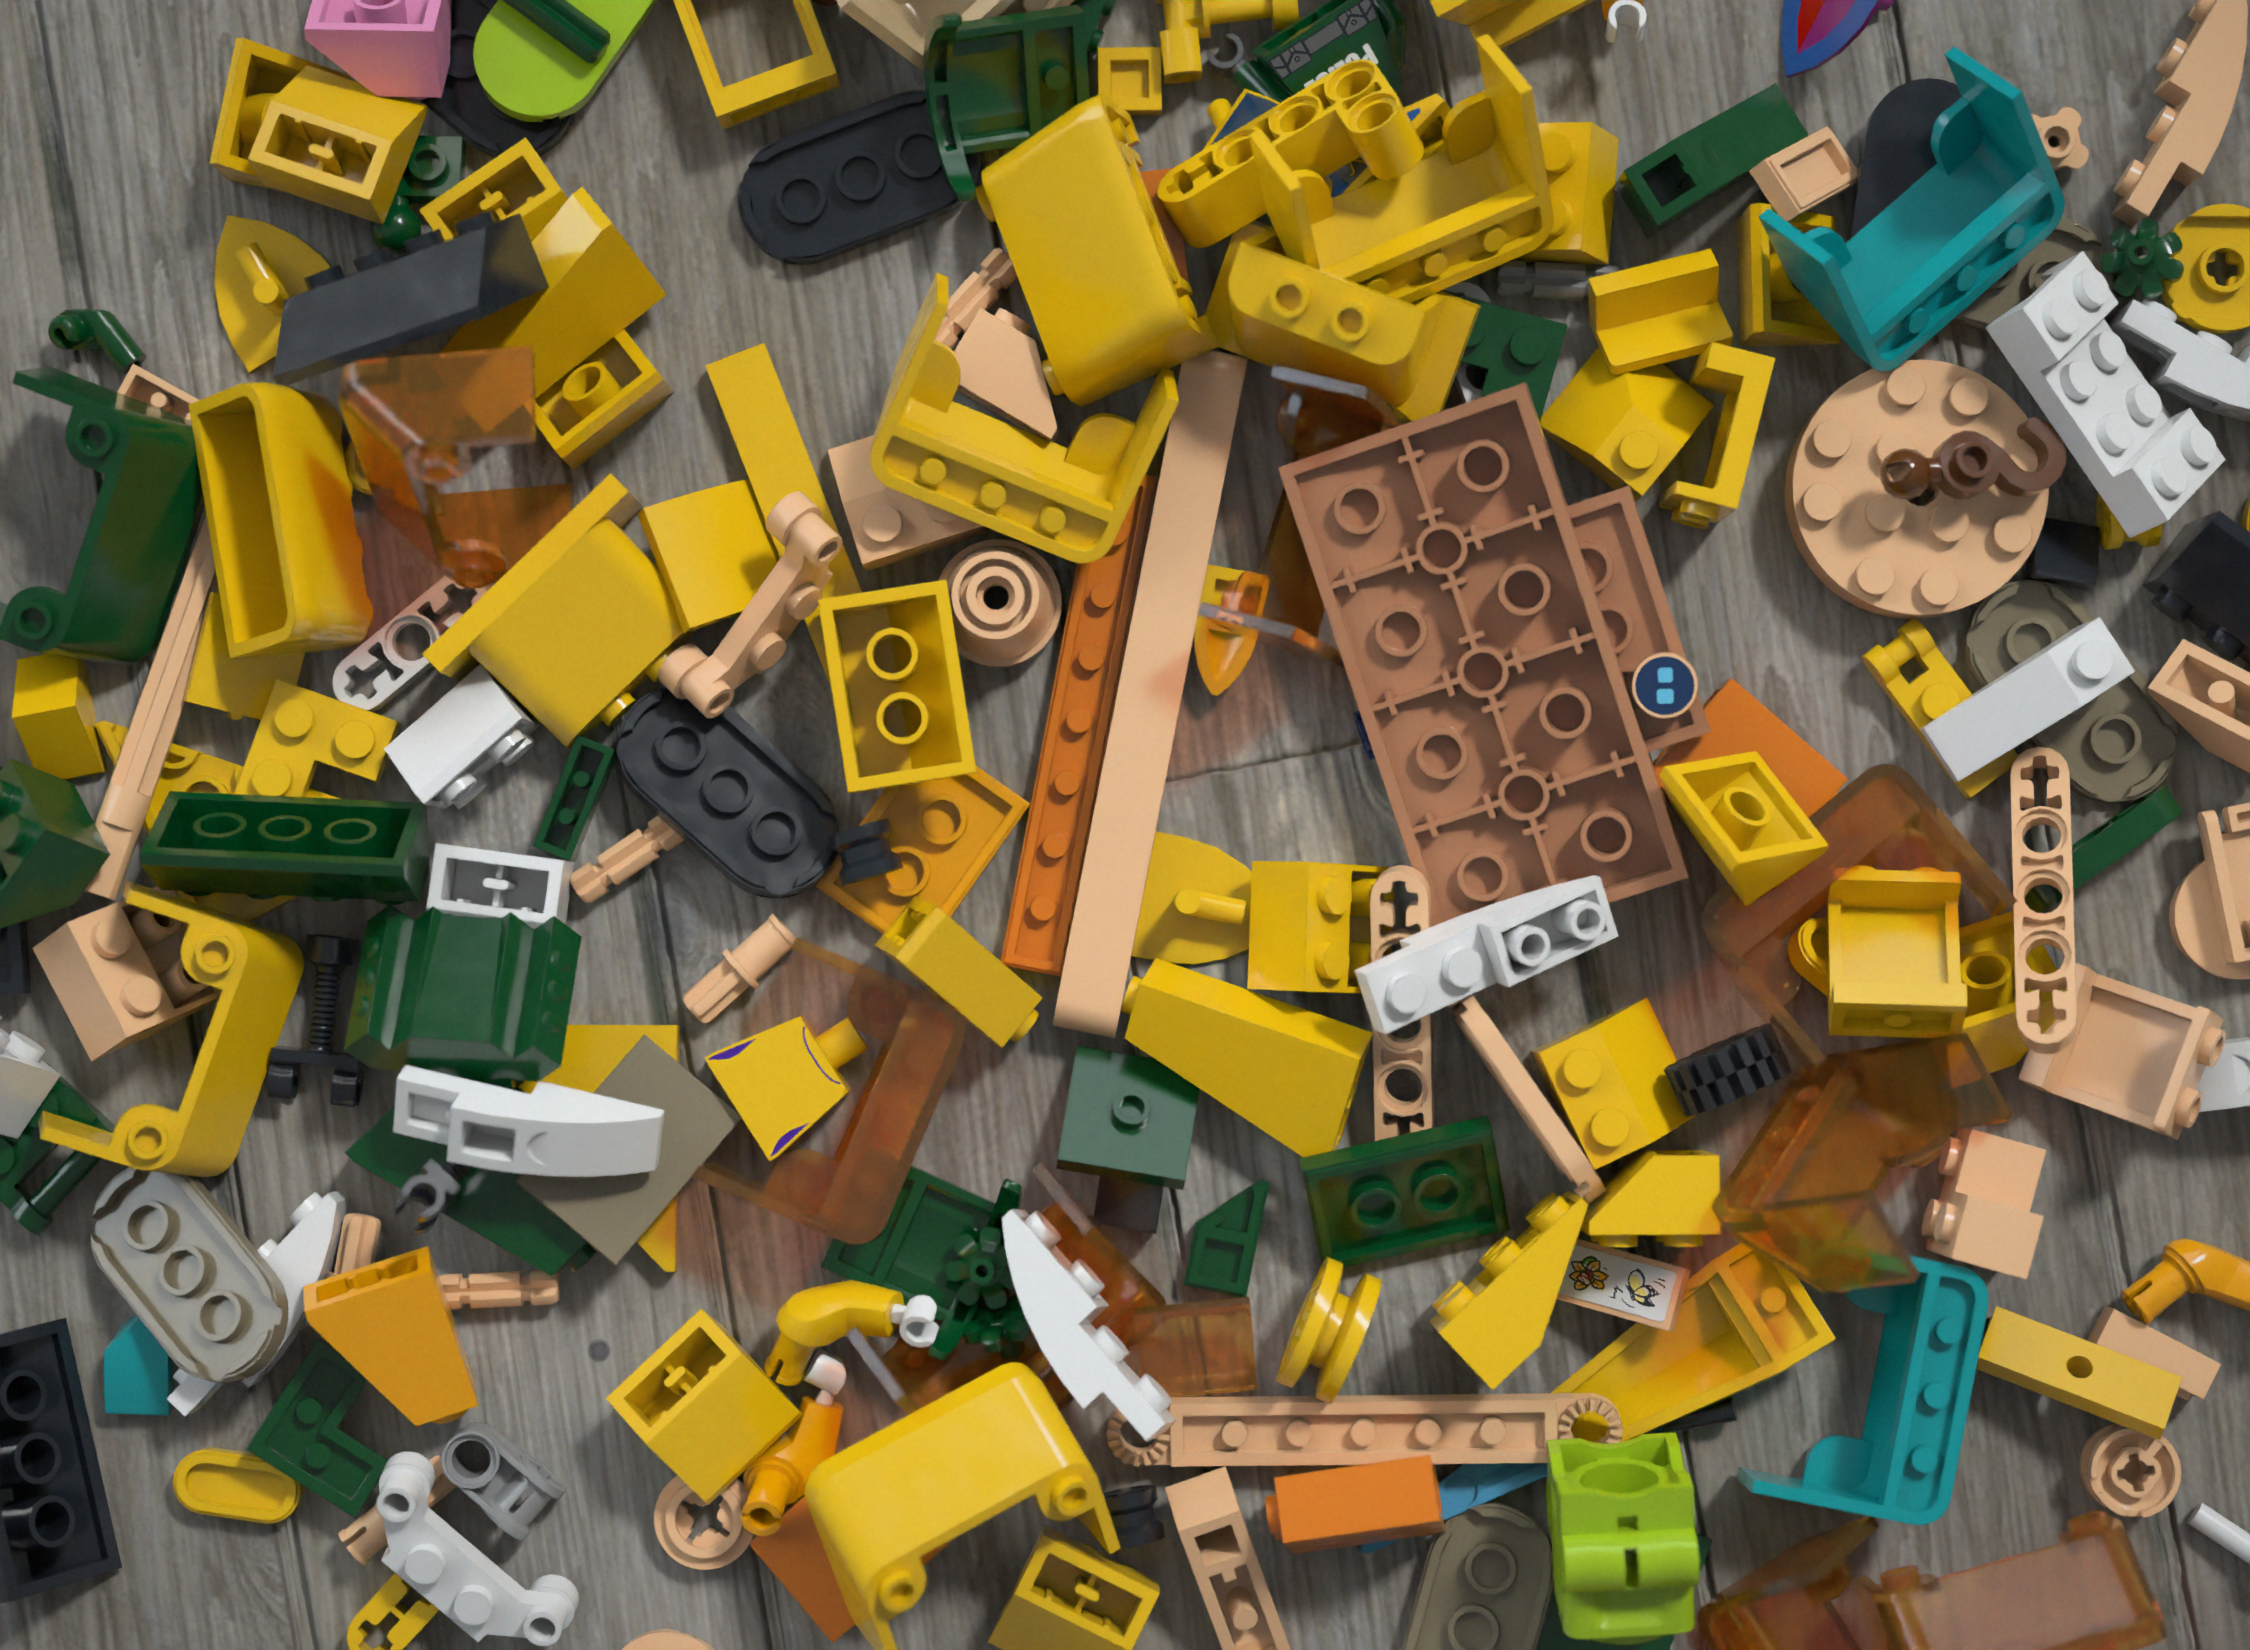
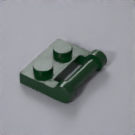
(25, 1154)

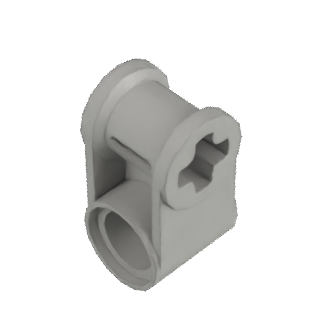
(503, 1481)

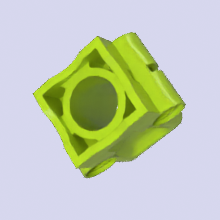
(1622, 1538)

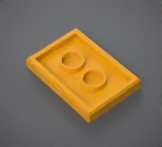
(945, 842)

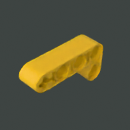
(1316, 130)

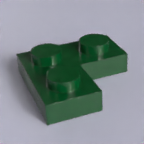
(1513, 350)
(304, 1436)

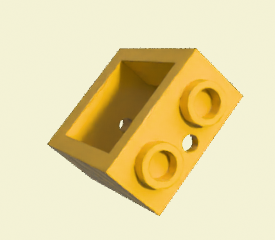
(769, 89)

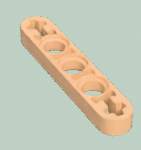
(2050, 928)
(1389, 1051)

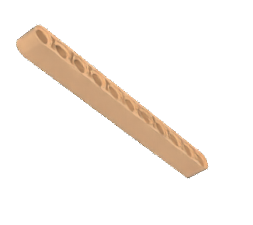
(1149, 694)

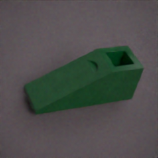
(1708, 159)

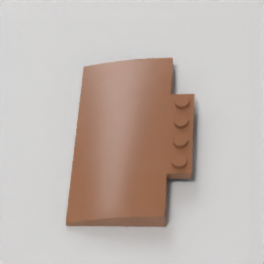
(1497, 653)

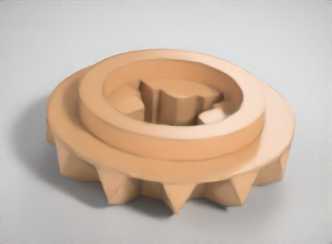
(711, 1548)

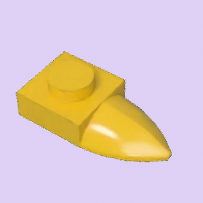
(1218, 651)

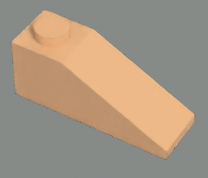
(1226, 1563)

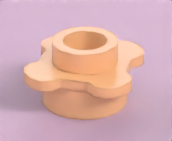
(2065, 128)

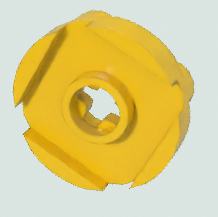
(2196, 295)

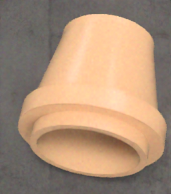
(1027, 620)

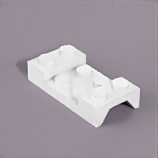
(2101, 401)

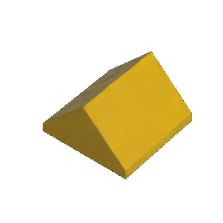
(253, 81)
(1769, 303)
(599, 399)
(1743, 820)

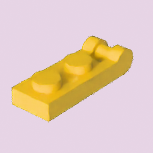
(1927, 694)

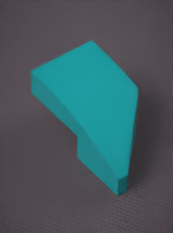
(137, 1372)

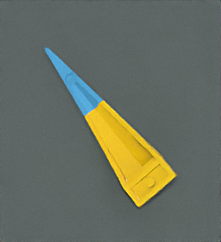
(1733, 1331)

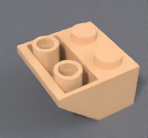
(121, 975)

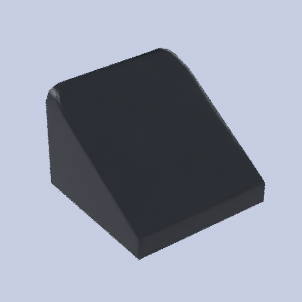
(2065, 555)

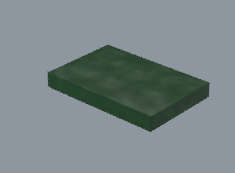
(1405, 1193)

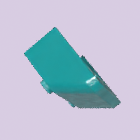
(1940, 238)
(1914, 1409)

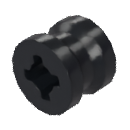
(865, 851)
(1134, 1515)

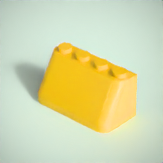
(280, 520)

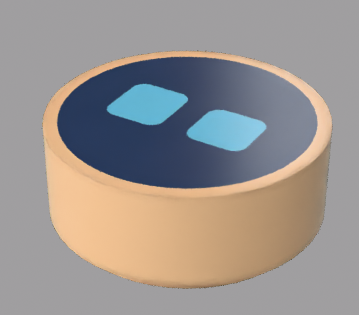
(1665, 685)

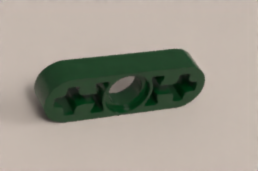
(2111, 842)

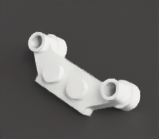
(455, 1572)

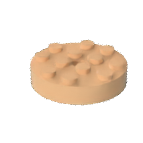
(1882, 547)

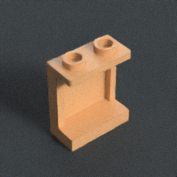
(2131, 1055)

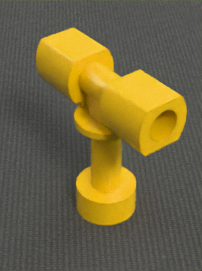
(1191, 20)

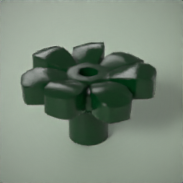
(2146, 271)
(968, 1268)
(999, 1329)

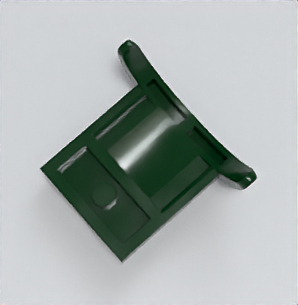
(1000, 81)
(920, 1242)

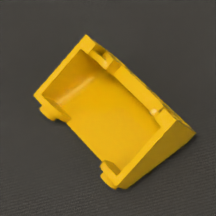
(1092, 254)

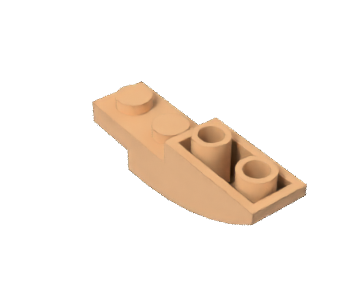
(2202, 86)

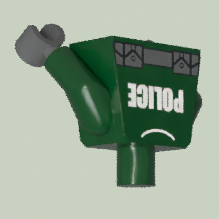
(1318, 45)

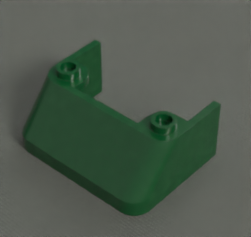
(134, 534)

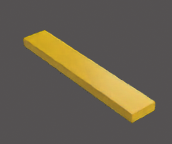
(775, 456)

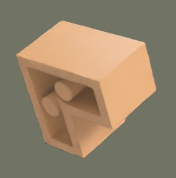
(1986, 1203)

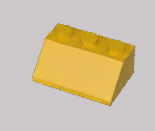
(897, 686)

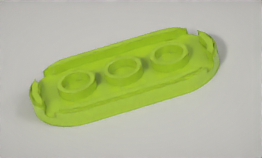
(535, 74)

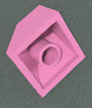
(386, 44)

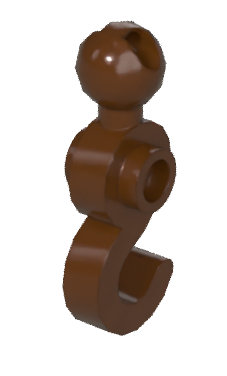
(1972, 463)

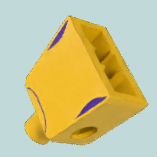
(786, 1078)

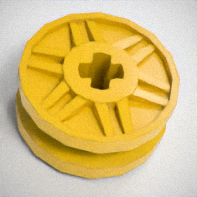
(1329, 1330)

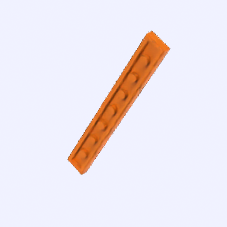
(1075, 746)

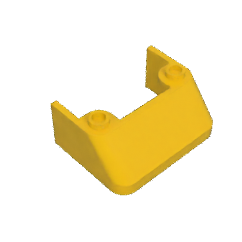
(1442, 219)
(1003, 475)
(258, 983)
(939, 1478)

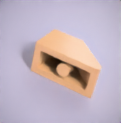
(1005, 372)
(2207, 700)

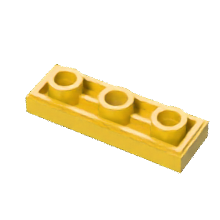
(2108, 1381)

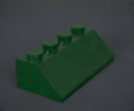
(289, 847)

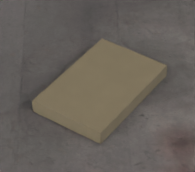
(618, 1209)

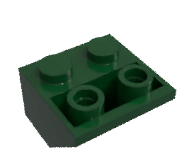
(45, 844)

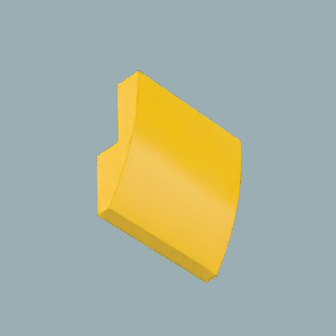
(710, 551)

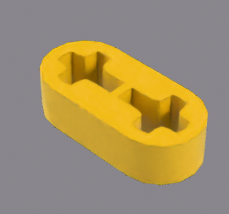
(380, 1605)

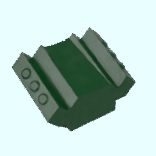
(463, 996)

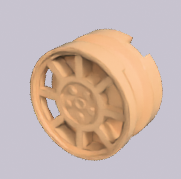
(2129, 1471)

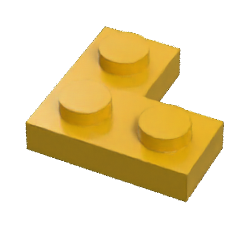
(308, 730)

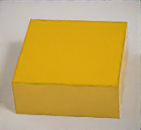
(1132, 78)

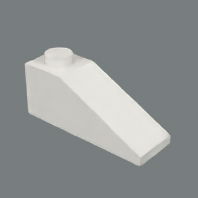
(2027, 699)

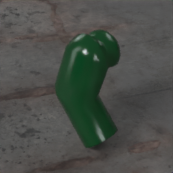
(96, 331)

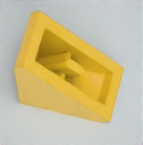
(57, 716)

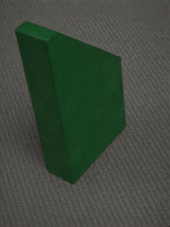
(1227, 1243)

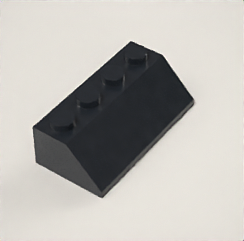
(406, 296)
(2208, 582)
(50, 1476)

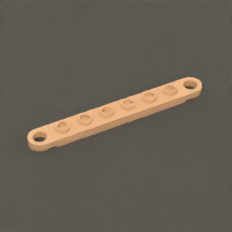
(1363, 1429)

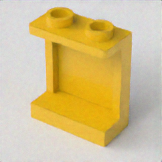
(1744, 382)
(1894, 953)

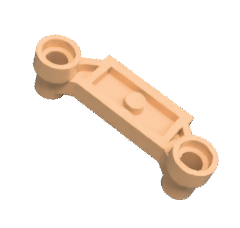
(769, 618)

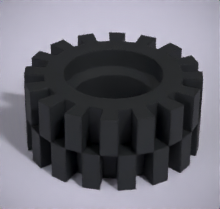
(1728, 1070)

